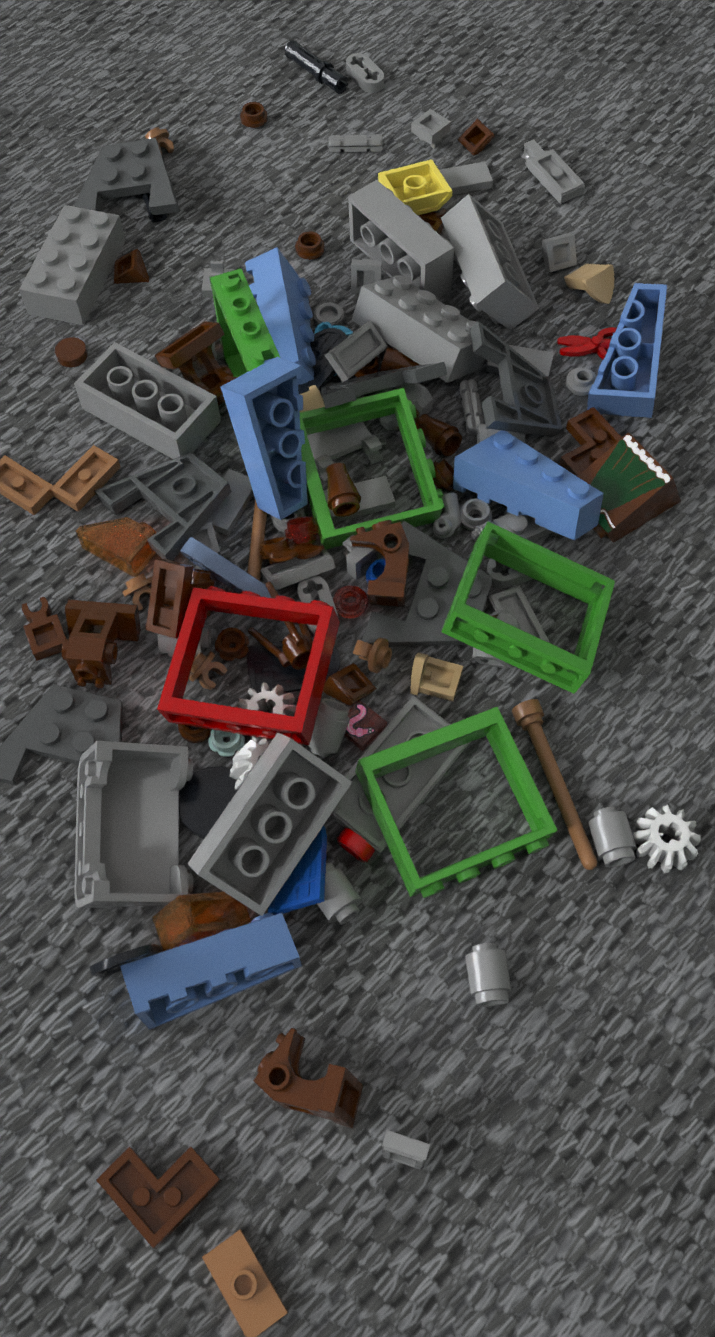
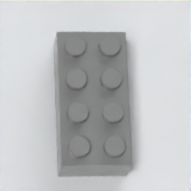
(400, 239)
(488, 263)
(73, 265)
(419, 325)
(148, 402)
(269, 823)

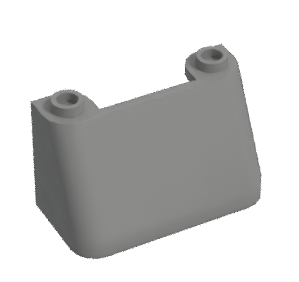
(130, 825)

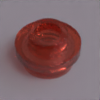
(301, 529)
(353, 609)

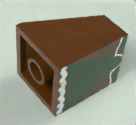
(632, 488)

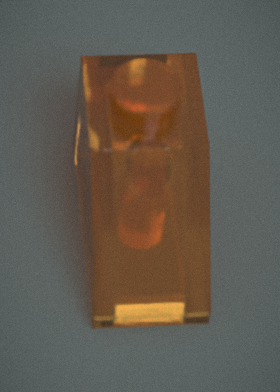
(119, 543)
(198, 917)

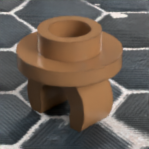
(162, 138)
(138, 586)
(377, 655)
(201, 667)

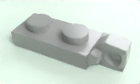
(552, 172)

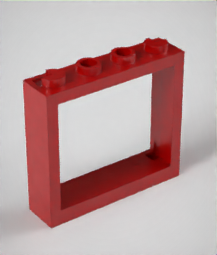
(242, 720)

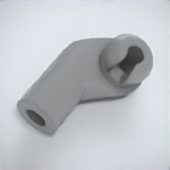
(450, 519)

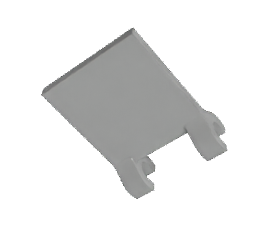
(341, 441)

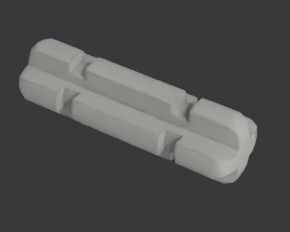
(355, 143)
(471, 406)

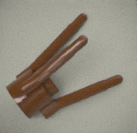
(295, 645)

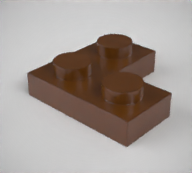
(593, 435)
(155, 1203)

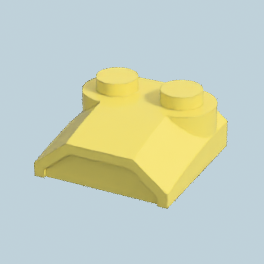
(418, 186)

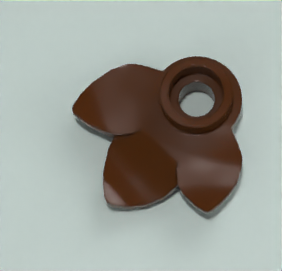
(281, 550)

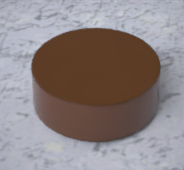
(71, 352)

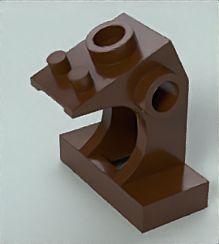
(197, 345)
(173, 586)
(390, 586)
(92, 637)
(330, 1097)

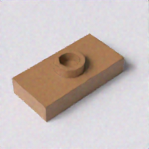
(84, 477)
(23, 486)
(245, 1285)

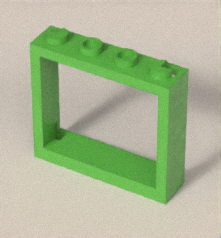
(246, 334)
(414, 440)
(516, 645)
(488, 724)

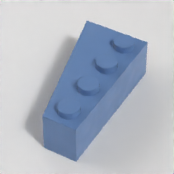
(285, 308)
(630, 367)
(268, 431)
(528, 485)
(209, 969)

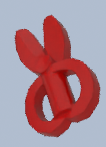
(584, 345)

